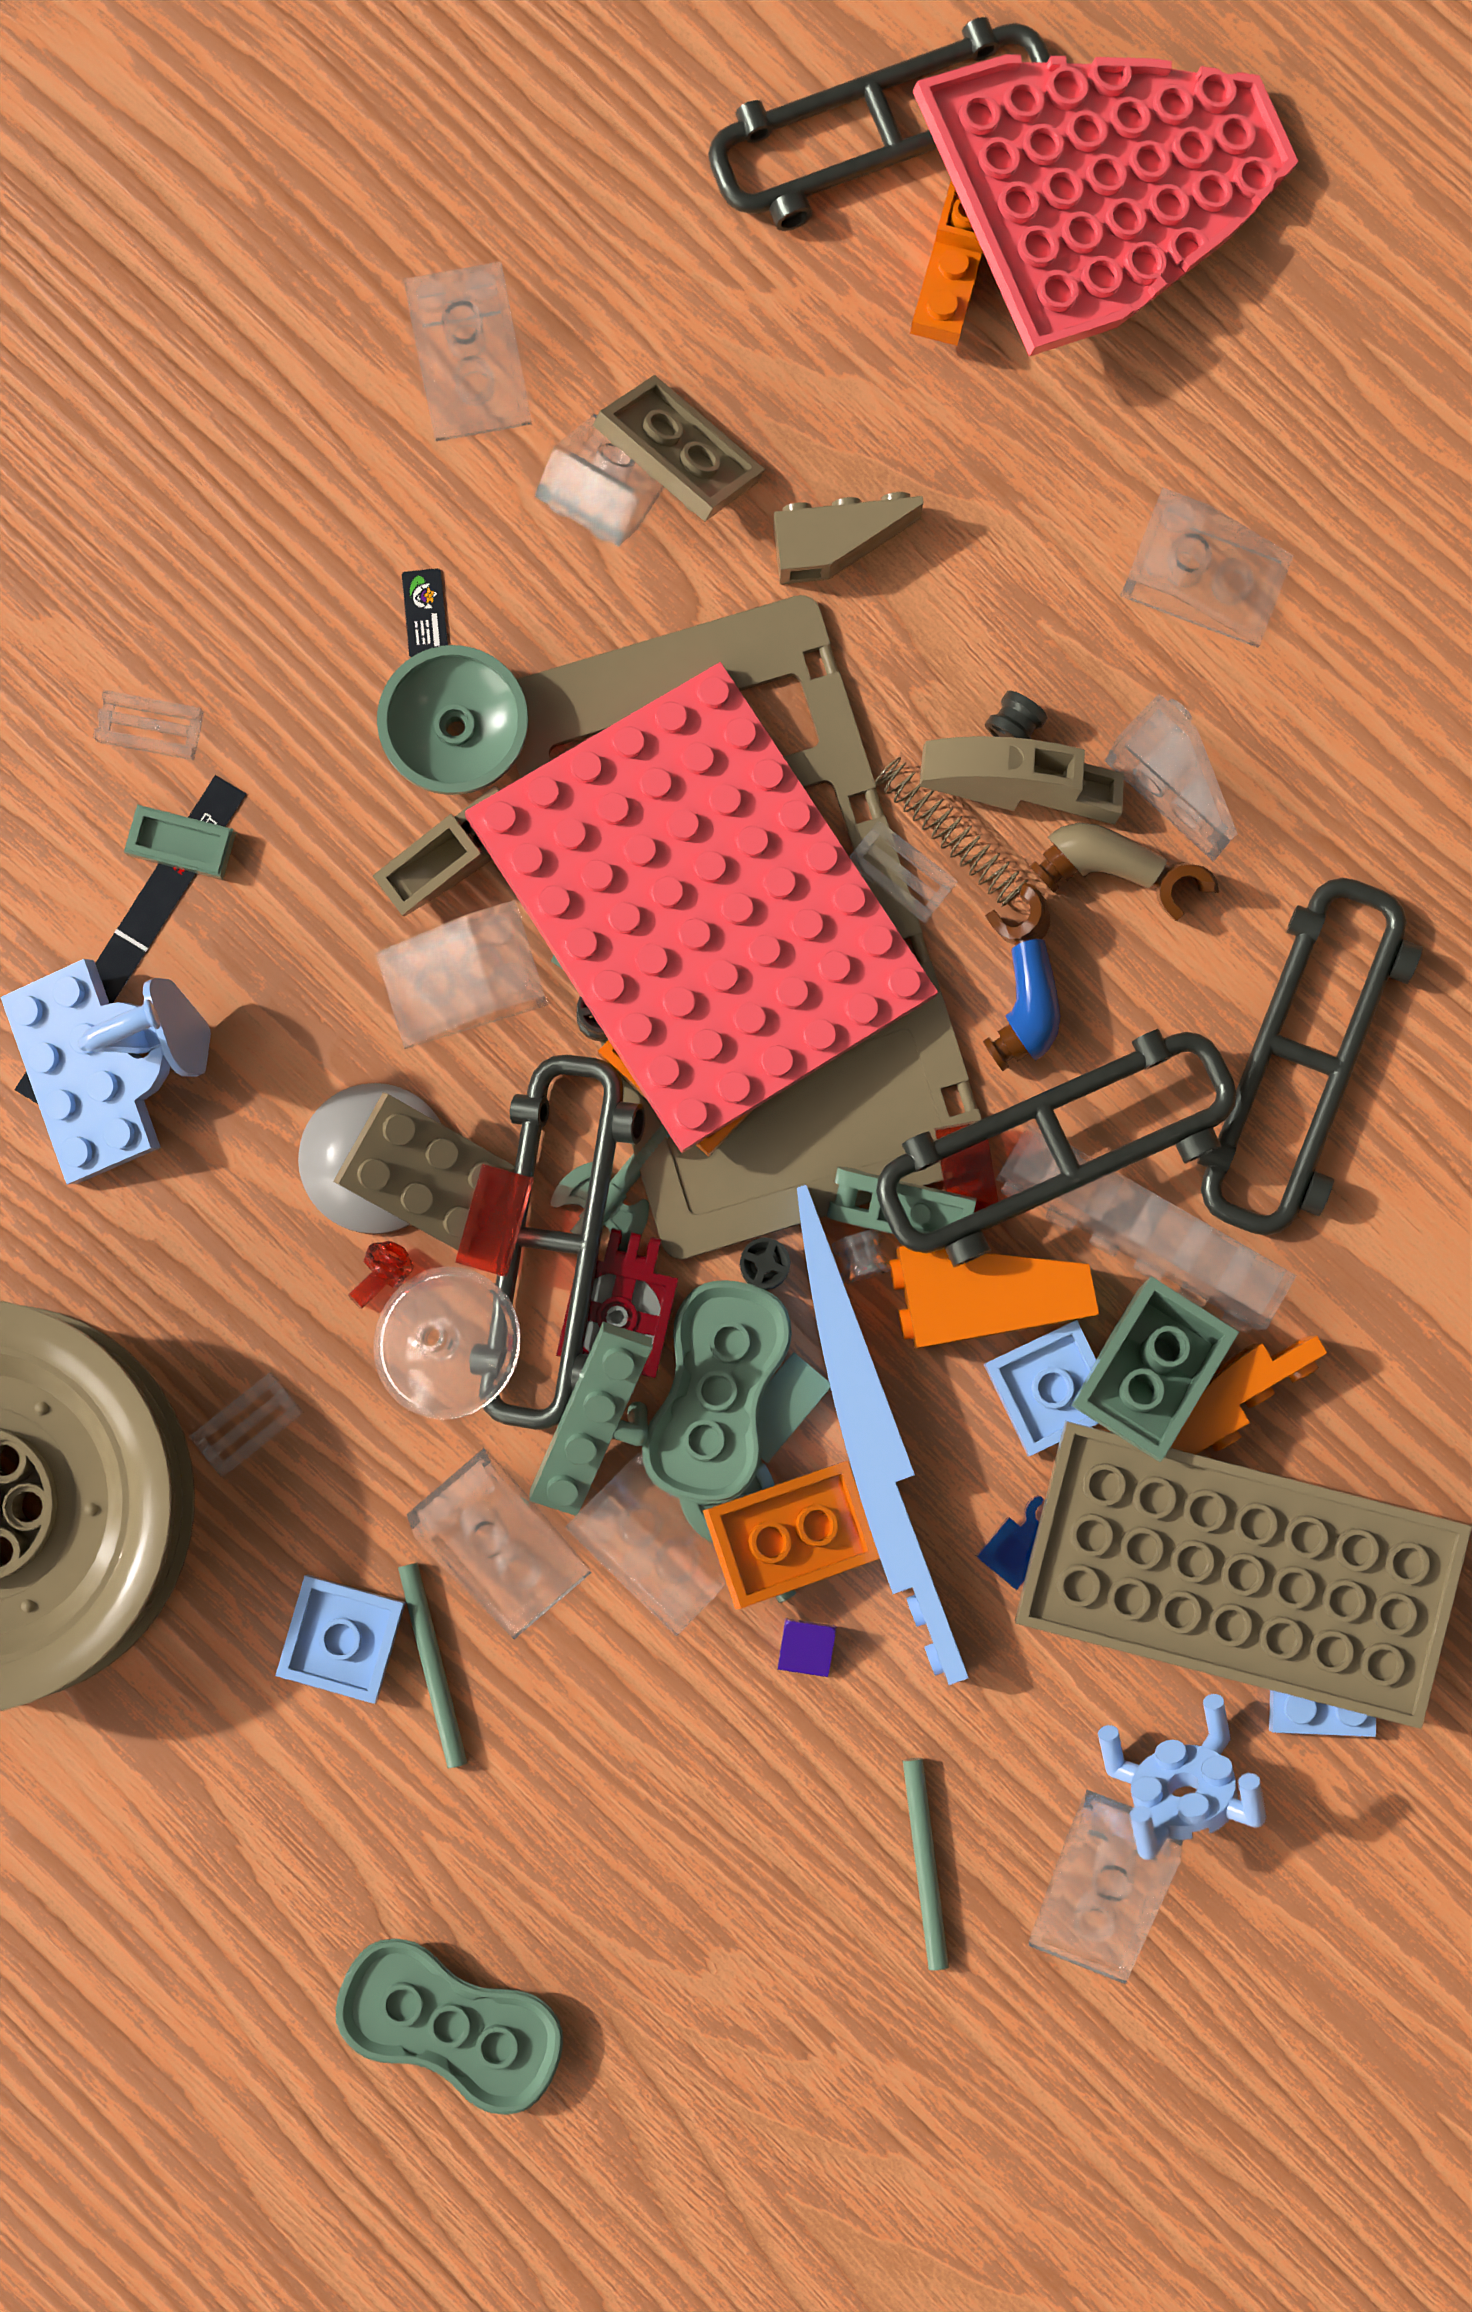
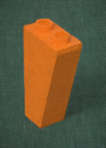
(986, 1295)

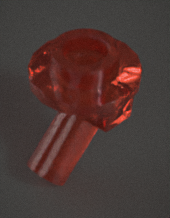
(389, 1266)

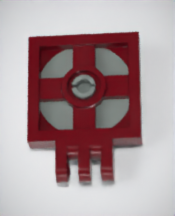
(630, 1296)

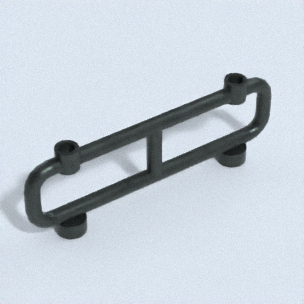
(789, 200)
(1393, 960)
(617, 1123)
(964, 1237)

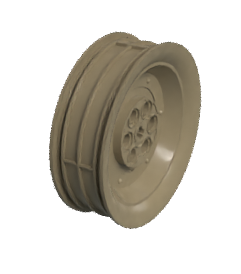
(113, 1497)

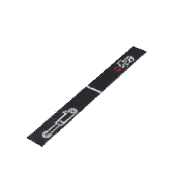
(153, 905)

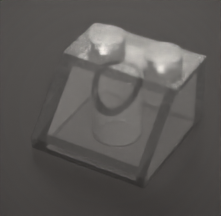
(597, 485)

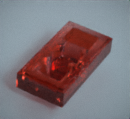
(969, 1170)
(494, 1220)

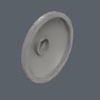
(327, 1144)

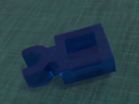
(1011, 1546)

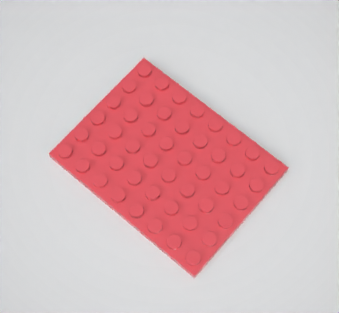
(700, 906)

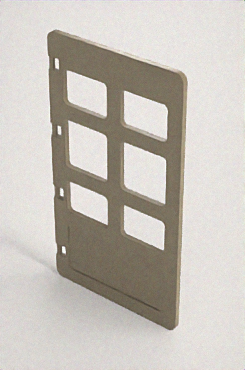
(862, 1101)

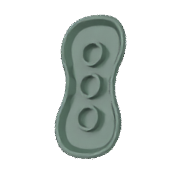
(707, 1430)
(484, 2041)

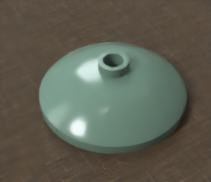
(446, 688)

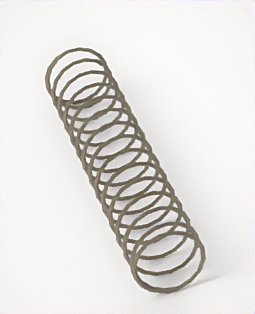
(1006, 900)

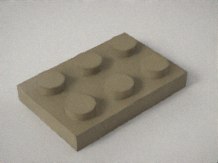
(678, 447)
(416, 1169)

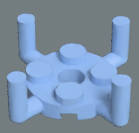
(1177, 1765)

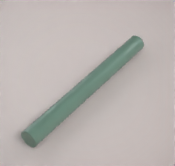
(432, 1665)
(925, 1864)

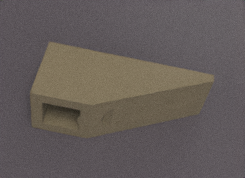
(828, 539)

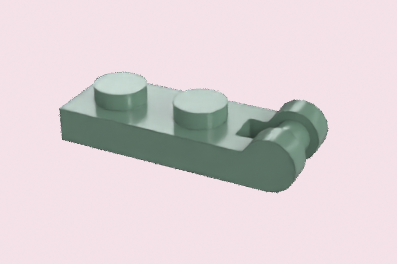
(925, 1206)

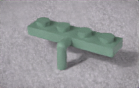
(594, 1419)

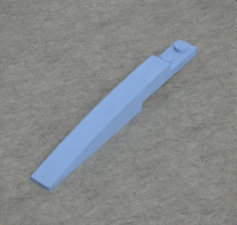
(873, 1443)

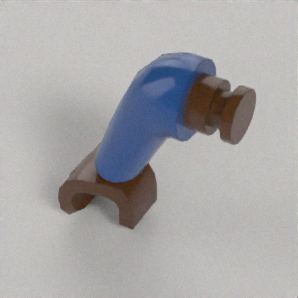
(1036, 1011)

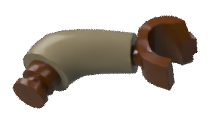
(1097, 849)

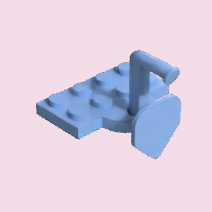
(89, 1063)

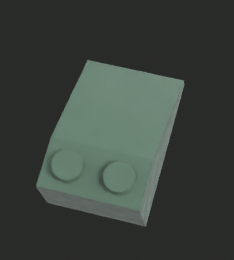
(1154, 1368)

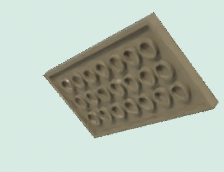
(1243, 1575)

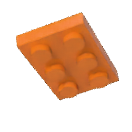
(791, 1534)

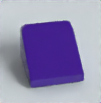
(806, 1647)

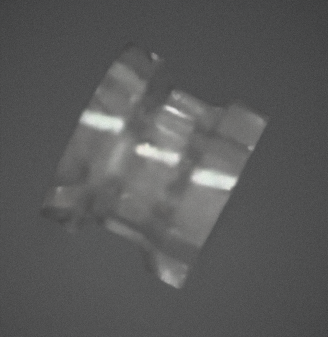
(861, 1256)

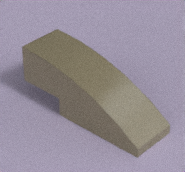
(434, 862)

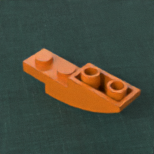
(949, 275)
(1242, 1379)

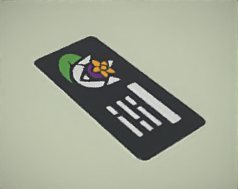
(424, 610)

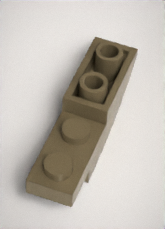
(1017, 769)

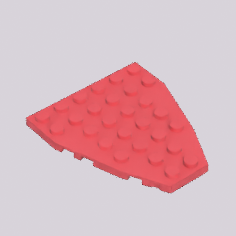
(1100, 178)

